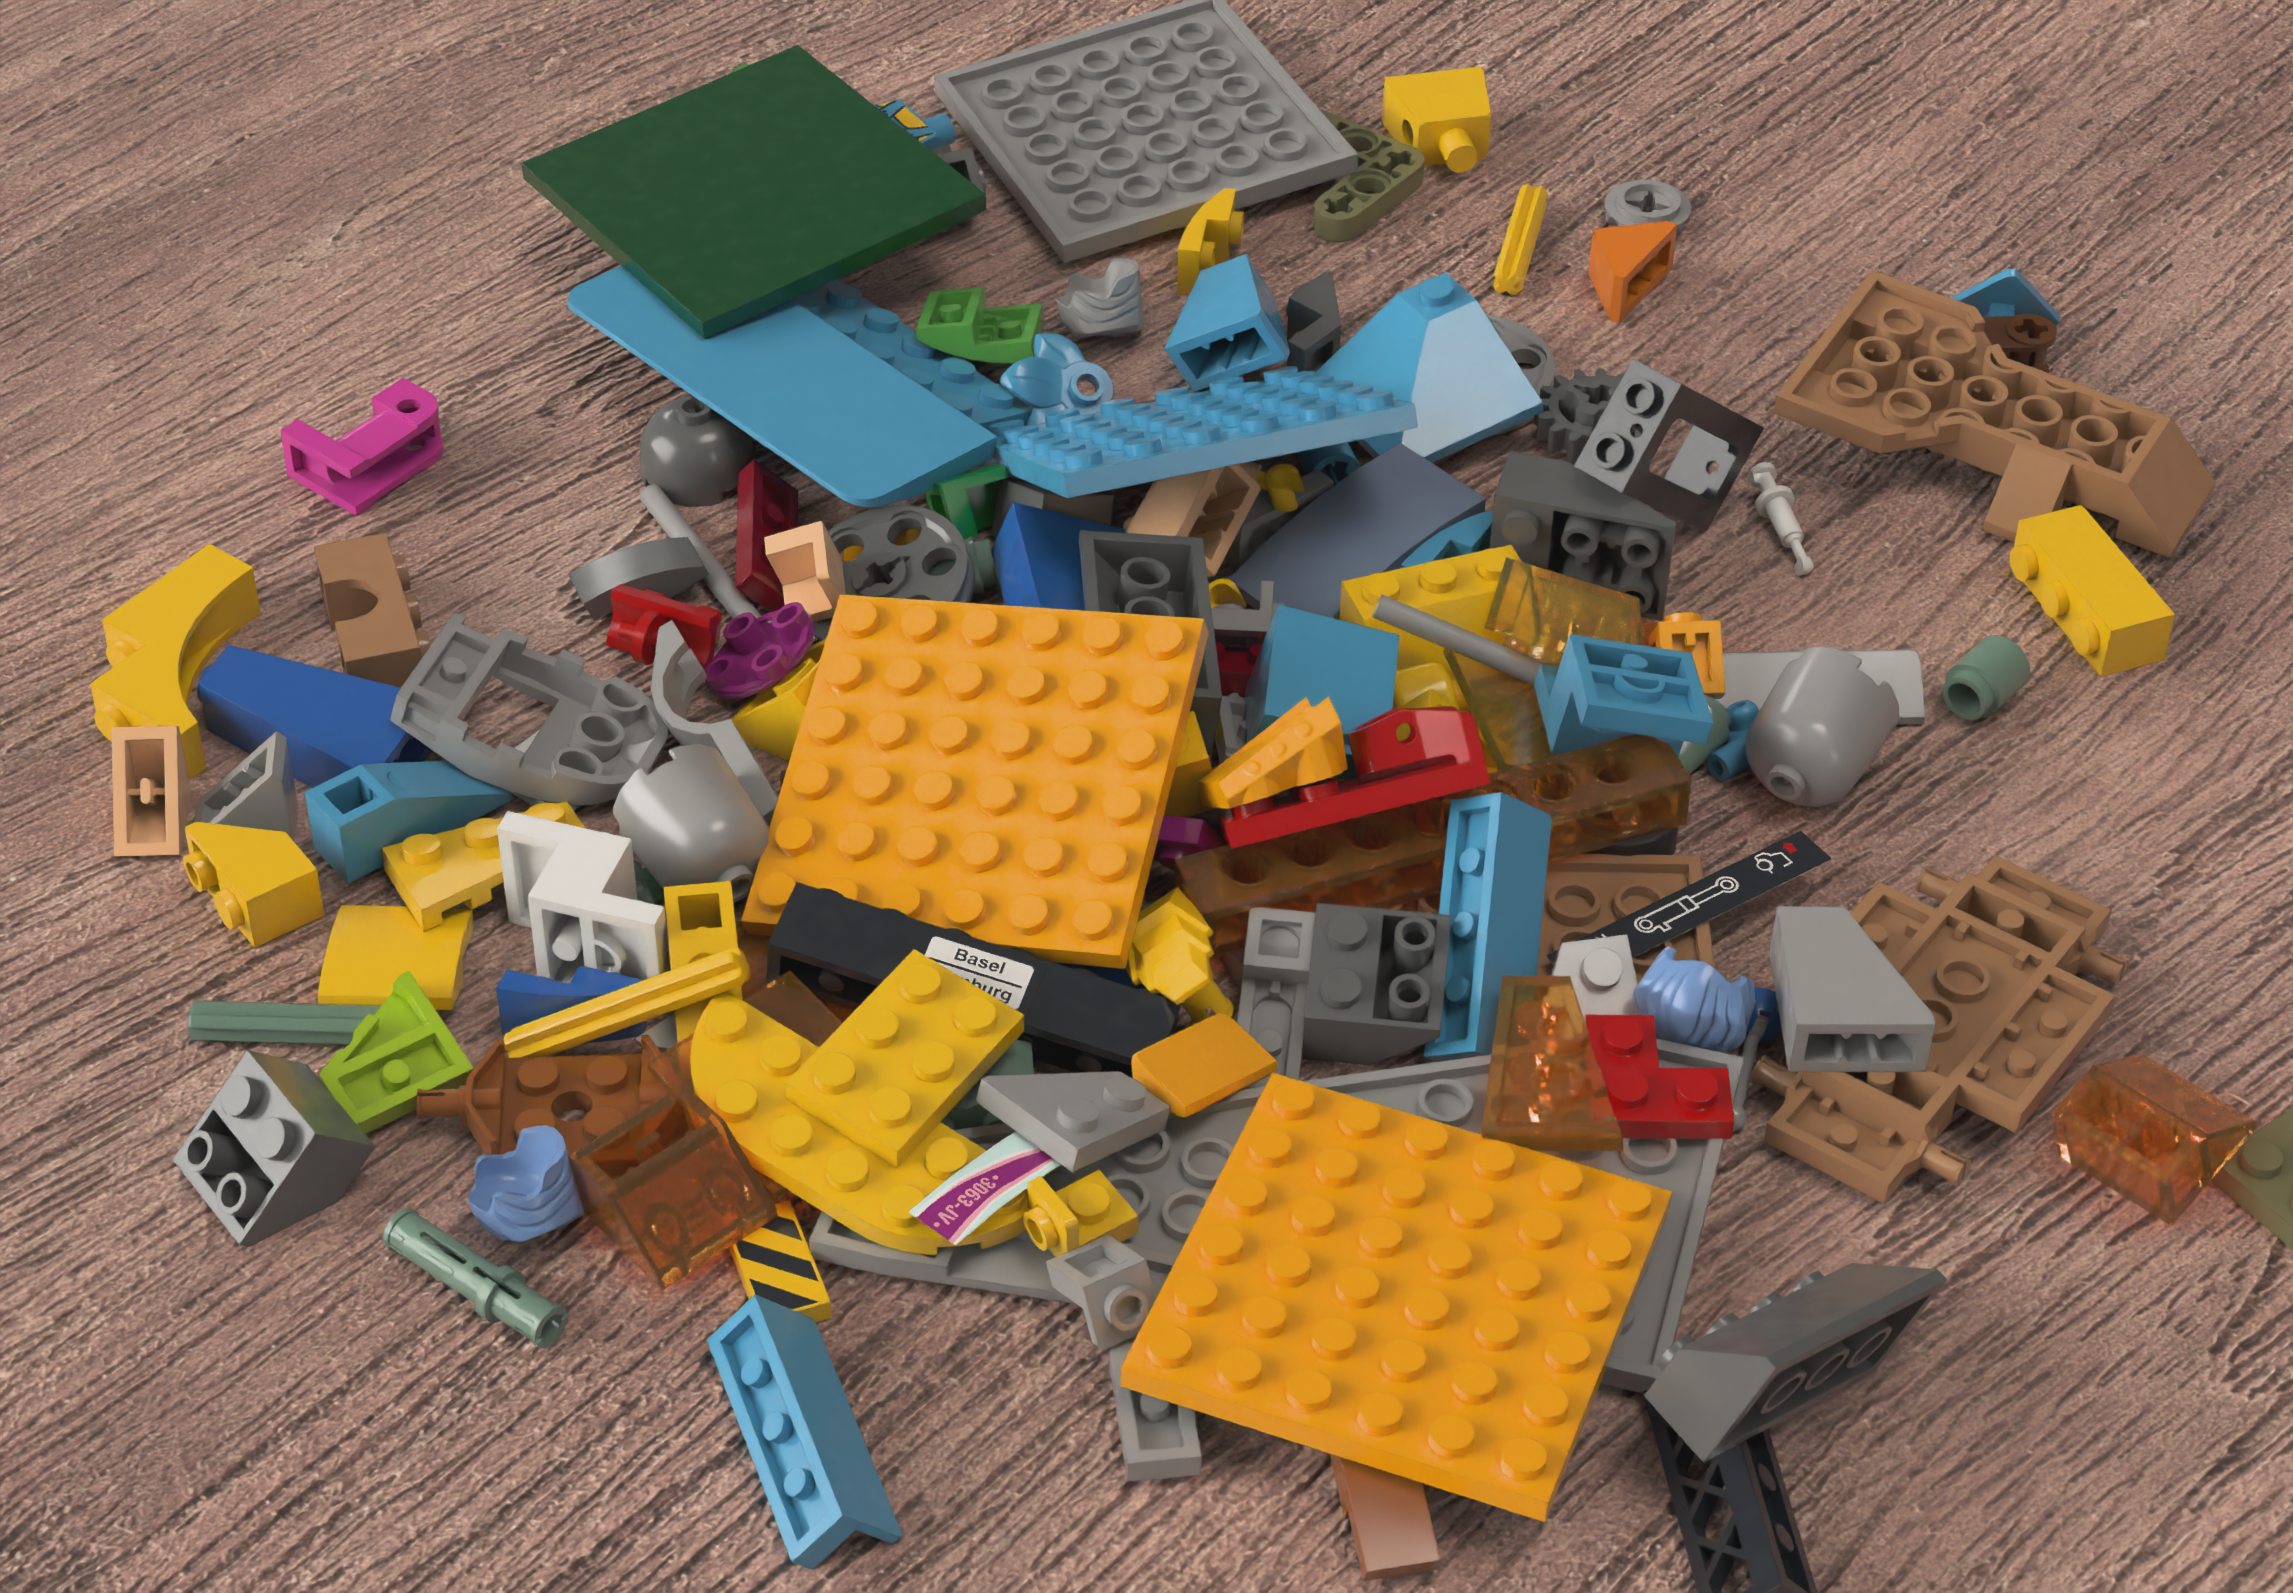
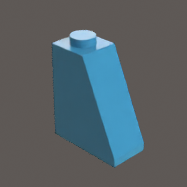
(1227, 325)

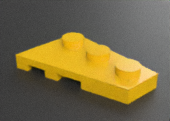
(455, 864)

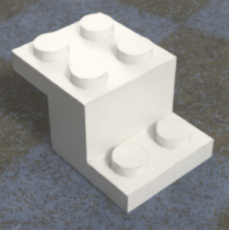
(579, 900)

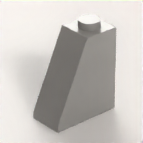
(1843, 998)

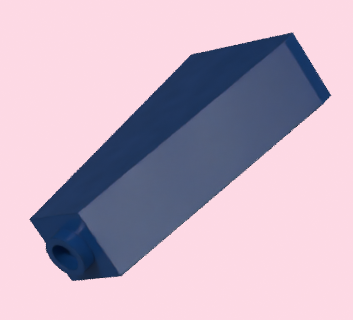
(1041, 558)
(326, 715)

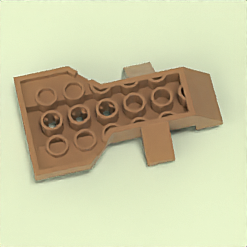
(1921, 373)

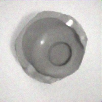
(1104, 303)

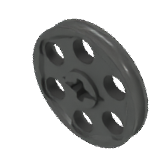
(904, 565)

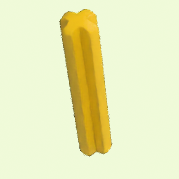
(1520, 239)

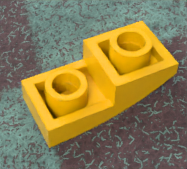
(1208, 238)

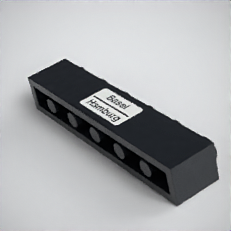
(1070, 1014)

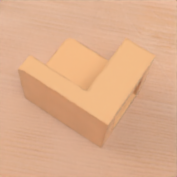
(808, 568)

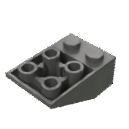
(1583, 529)

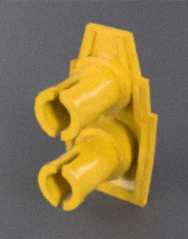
(1173, 956)

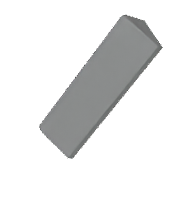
(1754, 674)

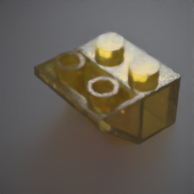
(1543, 607)

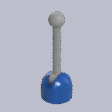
(1759, 1032)

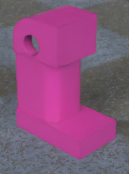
(373, 454)

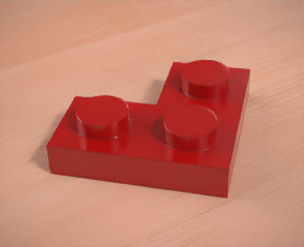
(1656, 1099)

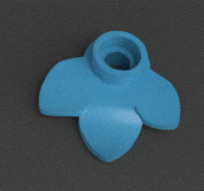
(1052, 377)

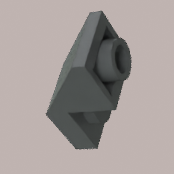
(1313, 324)

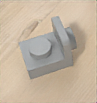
(1242, 626)
(1109, 1286)

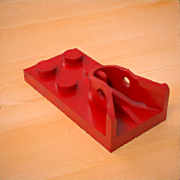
(1433, 761)

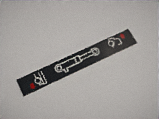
(1714, 894)

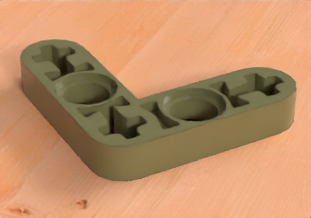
(1375, 163)

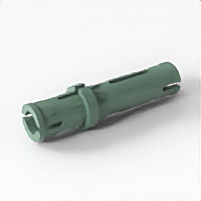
(494, 1290)

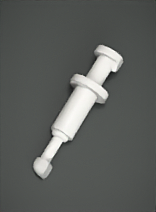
(1776, 504)

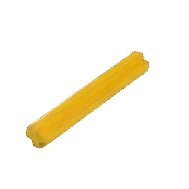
(629, 1005)

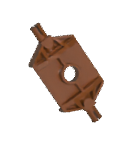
(533, 1091)

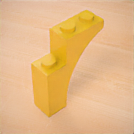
(164, 642)

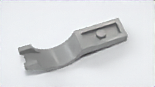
(673, 684)

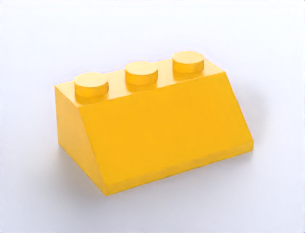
(1449, 589)

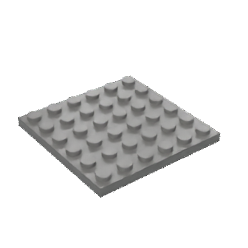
(1142, 125)

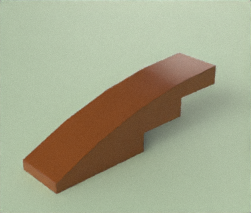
(1386, 1520)

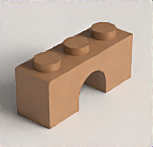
(369, 609)

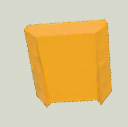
(1289, 753)

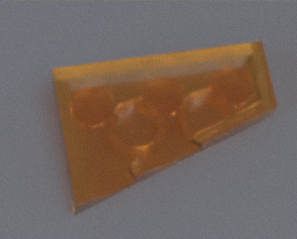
(1544, 1073)

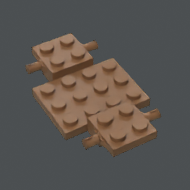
(2005, 1015)

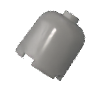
(1819, 728)
(693, 821)

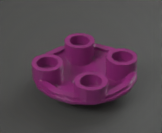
(760, 651)

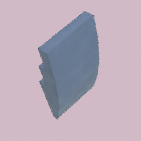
(1357, 530)

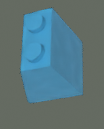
(1321, 659)

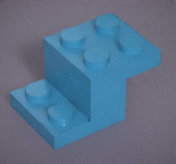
(1621, 691)

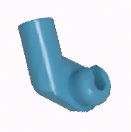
(1732, 757)

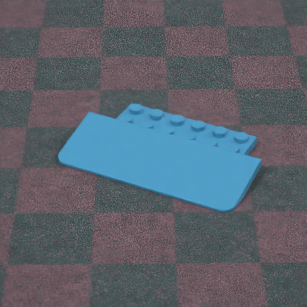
(820, 385)

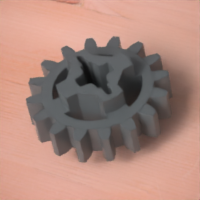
(1574, 410)

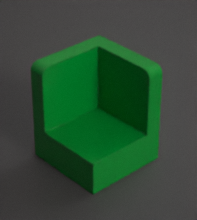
(968, 498)

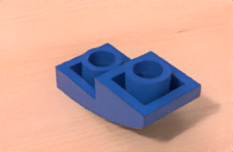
(531, 997)

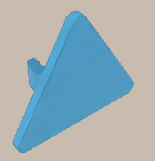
(2008, 295)

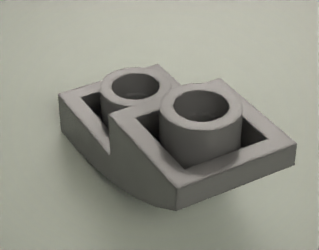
(657, 565)

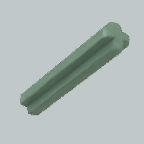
(276, 1022)

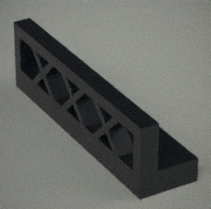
(1760, 1517)

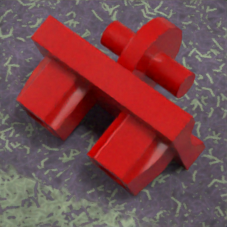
(641, 613)

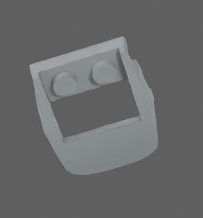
(582, 750)

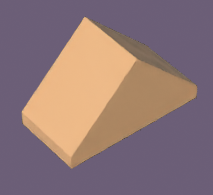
(149, 791)

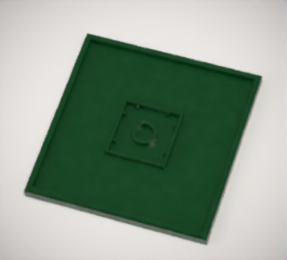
(752, 190)

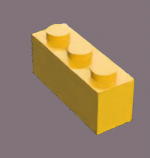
(2091, 590)

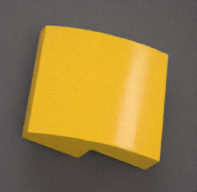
(381, 942)

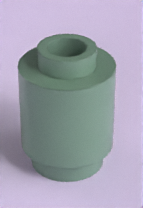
(1986, 678)

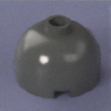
(693, 452)

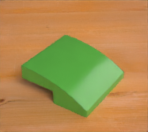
(965, 327)

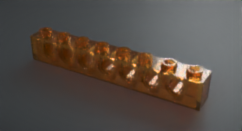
(1399, 853)

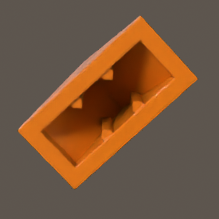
(1630, 263)

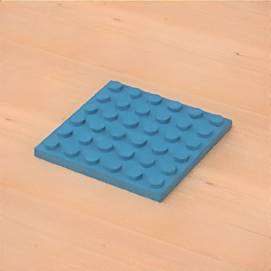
(1194, 431)

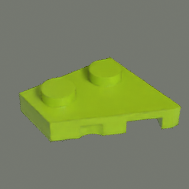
(393, 1057)

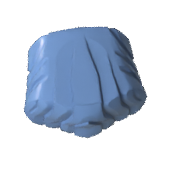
(1695, 1003)
(526, 1188)

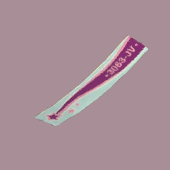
(983, 1187)

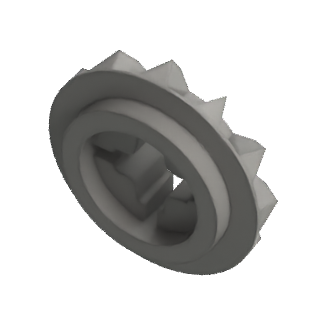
(1628, 200)

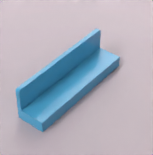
(1496, 910)
(800, 1431)

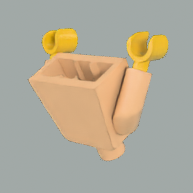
(1213, 508)

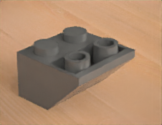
(1374, 983)
(272, 1148)

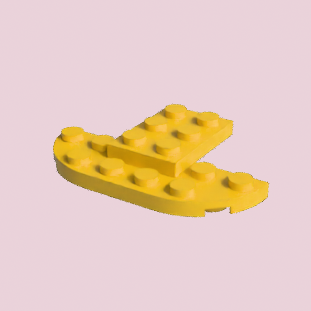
(864, 1111)

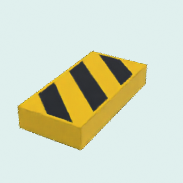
(780, 1266)

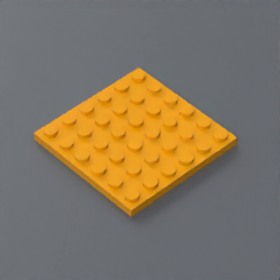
(986, 770)
(1401, 1295)

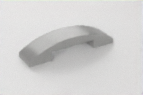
(1277, 984)

